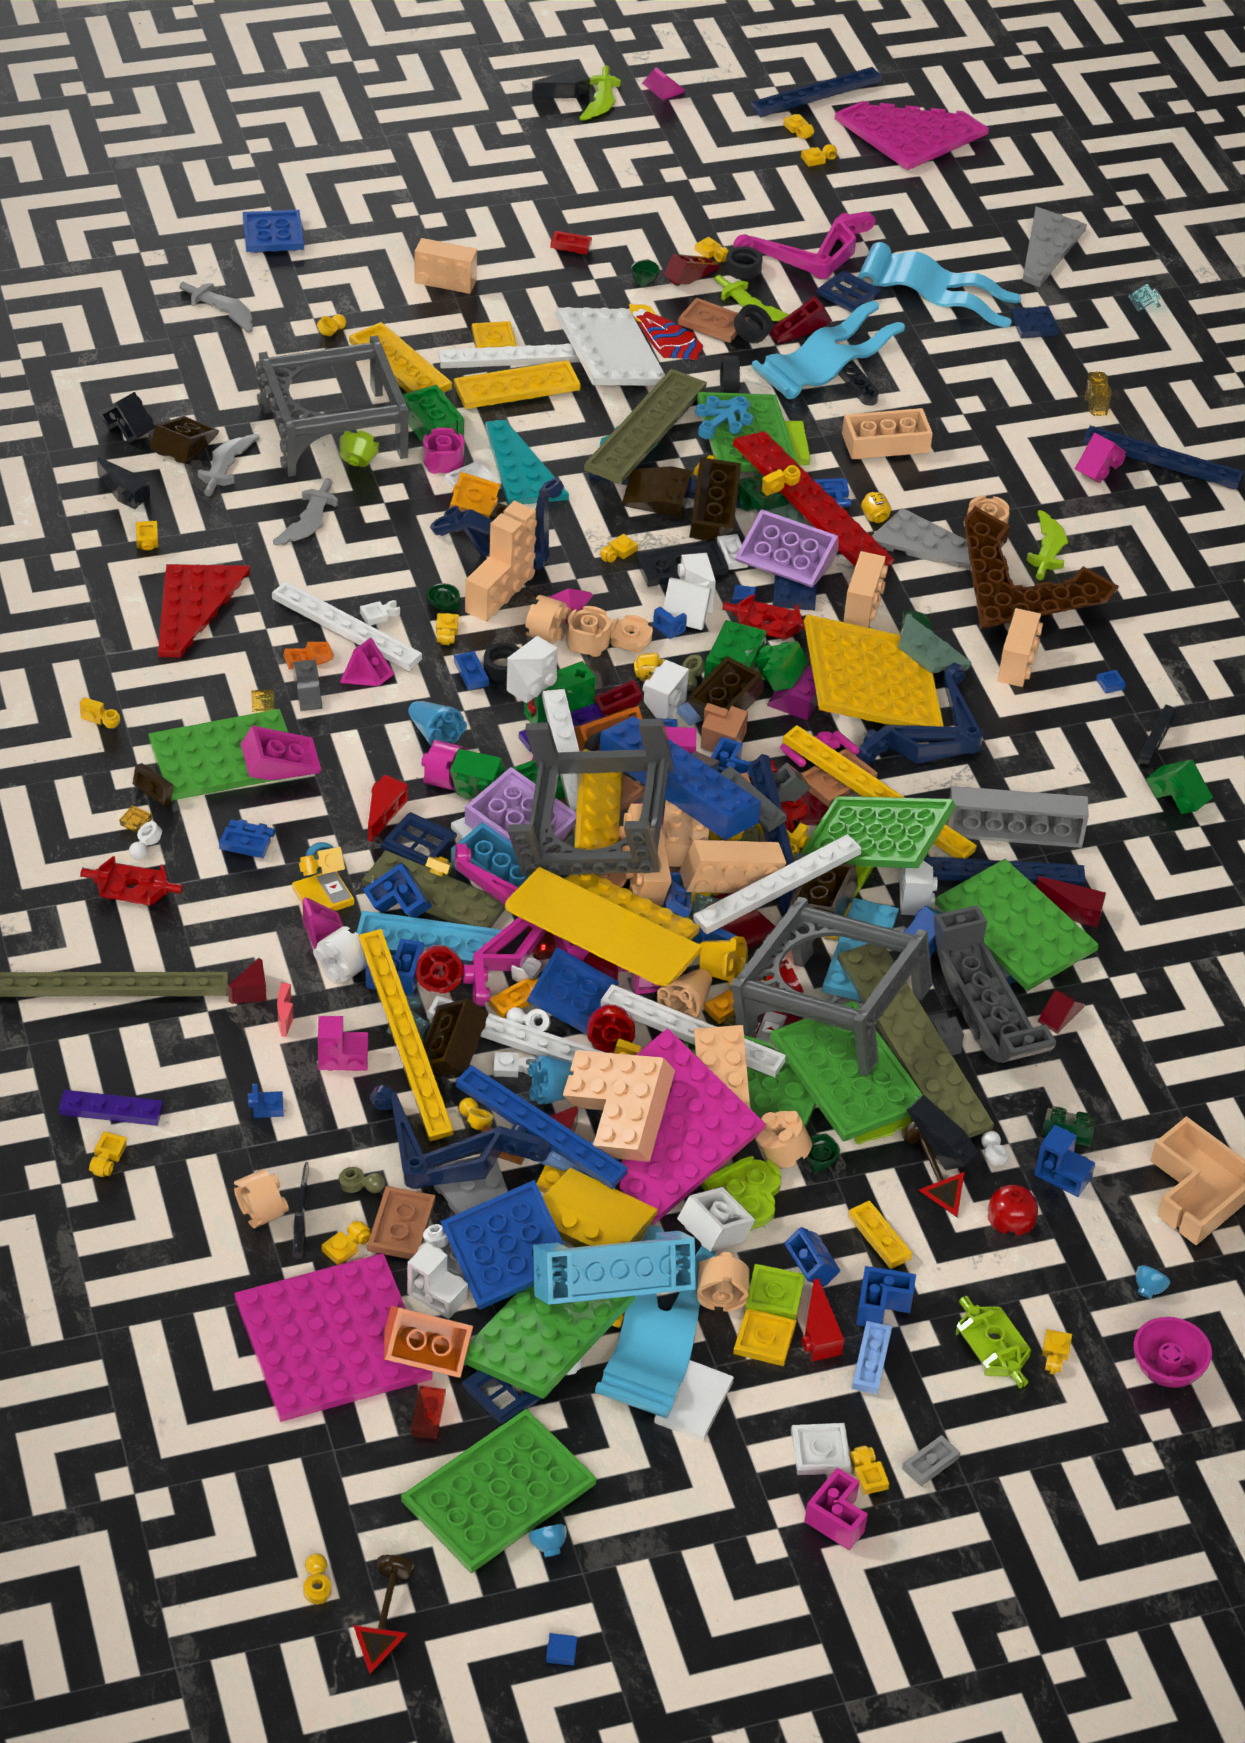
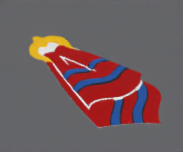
(665, 335)

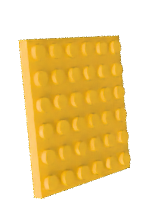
(868, 676)

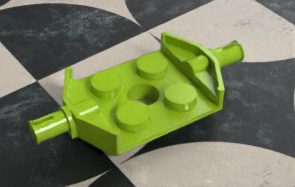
(999, 1356)

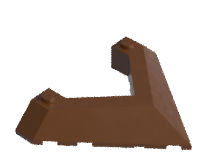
(995, 590)

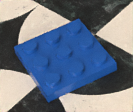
(273, 230)
(570, 989)

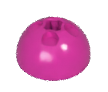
(1172, 1351)

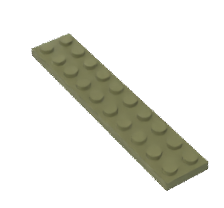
(645, 426)
(917, 1041)

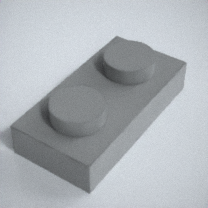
(931, 1460)

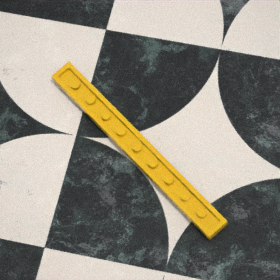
(865, 784)
(406, 1035)

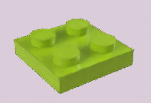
(775, 1291)

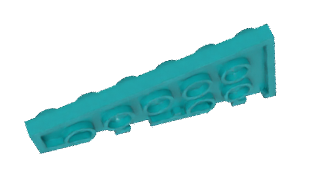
(517, 465)

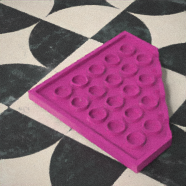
(909, 133)
(697, 1133)

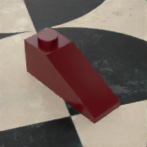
(688, 268)
(801, 322)
(1077, 902)

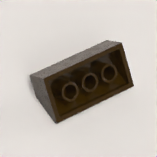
(714, 498)

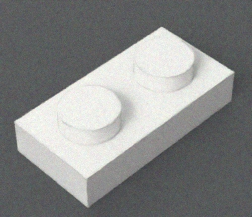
(729, 547)

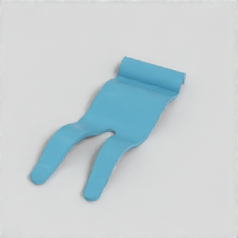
(932, 280)
(821, 357)
(653, 1348)

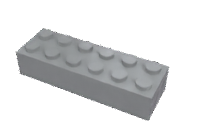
(1019, 816)

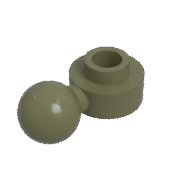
(696, 667)
(353, 1180)

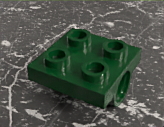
(752, 496)
(1079, 1124)

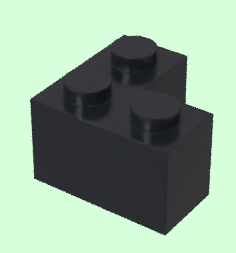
(129, 416)

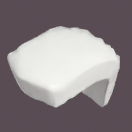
(529, 969)

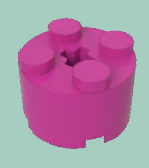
(443, 450)
(439, 763)

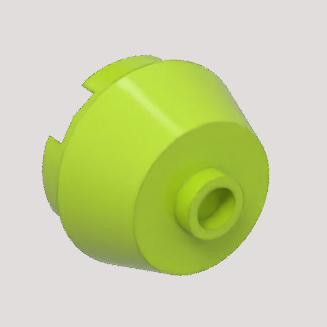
(358, 448)

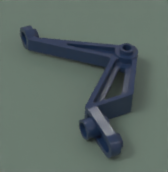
(478, 526)
(902, 738)
(419, 1167)

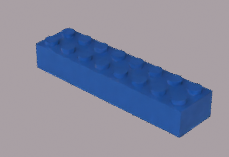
(692, 784)

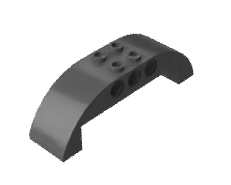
(983, 991)

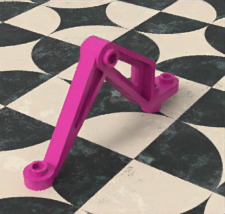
(818, 264)
(486, 957)

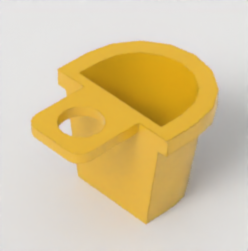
(724, 957)

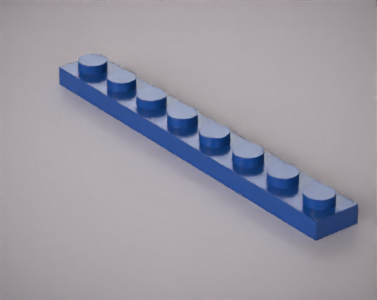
(539, 1124)

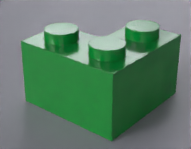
(781, 664)
(474, 772)
(1183, 783)

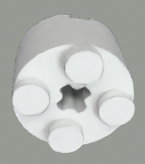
(341, 955)

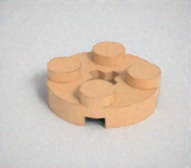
(621, 636)

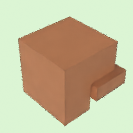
(721, 723)

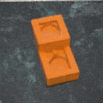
(315, 651)

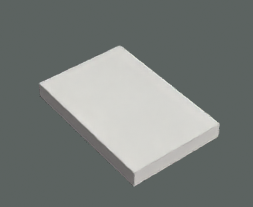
(697, 1401)

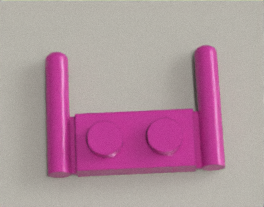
(832, 740)

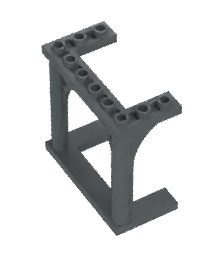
(302, 432)
(641, 836)
(797, 932)

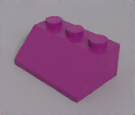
(800, 699)

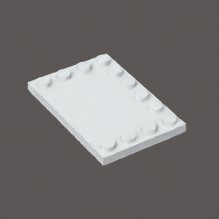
(610, 346)

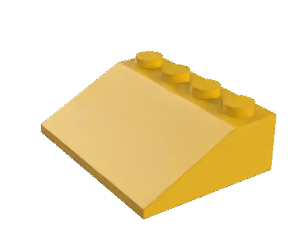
(595, 1214)

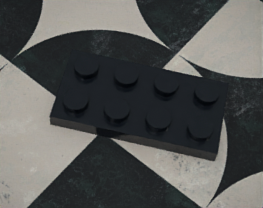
(662, 564)

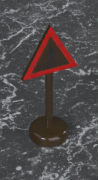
(944, 1192)
(379, 1643)

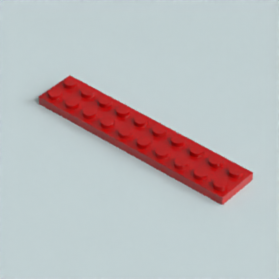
(810, 497)

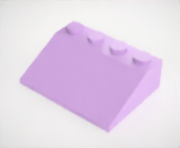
(788, 548)
(510, 802)

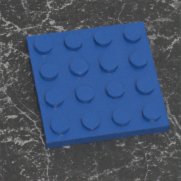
(497, 1242)

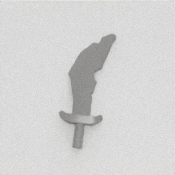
(237, 310)
(222, 459)
(311, 517)

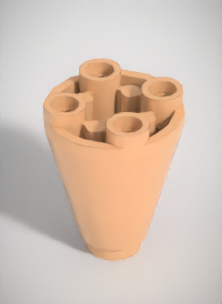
(687, 992)

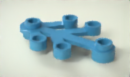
(736, 405)

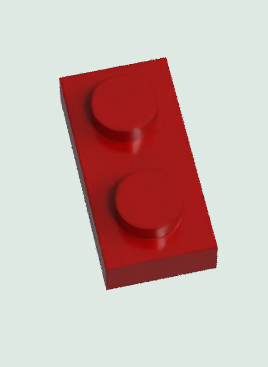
(571, 242)

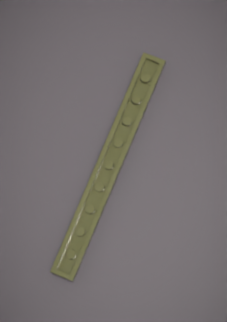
(113, 984)

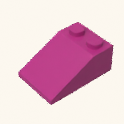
(279, 754)

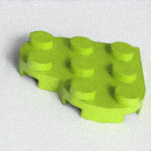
(751, 1185)

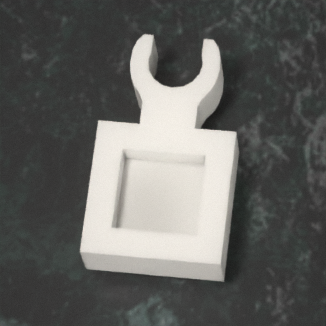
(378, 613)
(509, 1064)

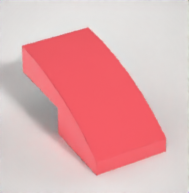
(285, 1008)

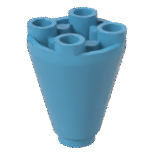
(437, 721)
(548, 1079)

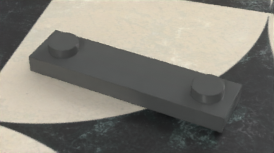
(770, 814)

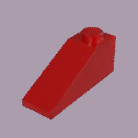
(386, 801)
(822, 1331)

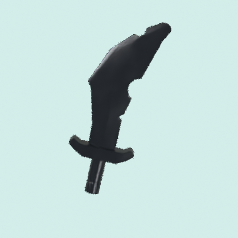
(299, 1226)

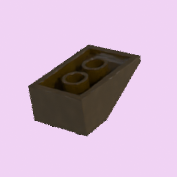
(182, 438)
(659, 490)

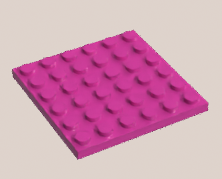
(325, 1336)

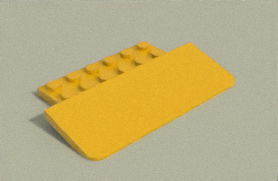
(609, 923)

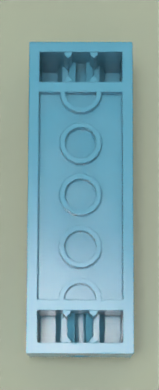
(614, 1269)

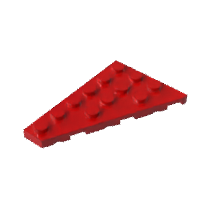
(192, 600)

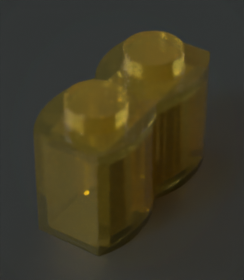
(1098, 393)

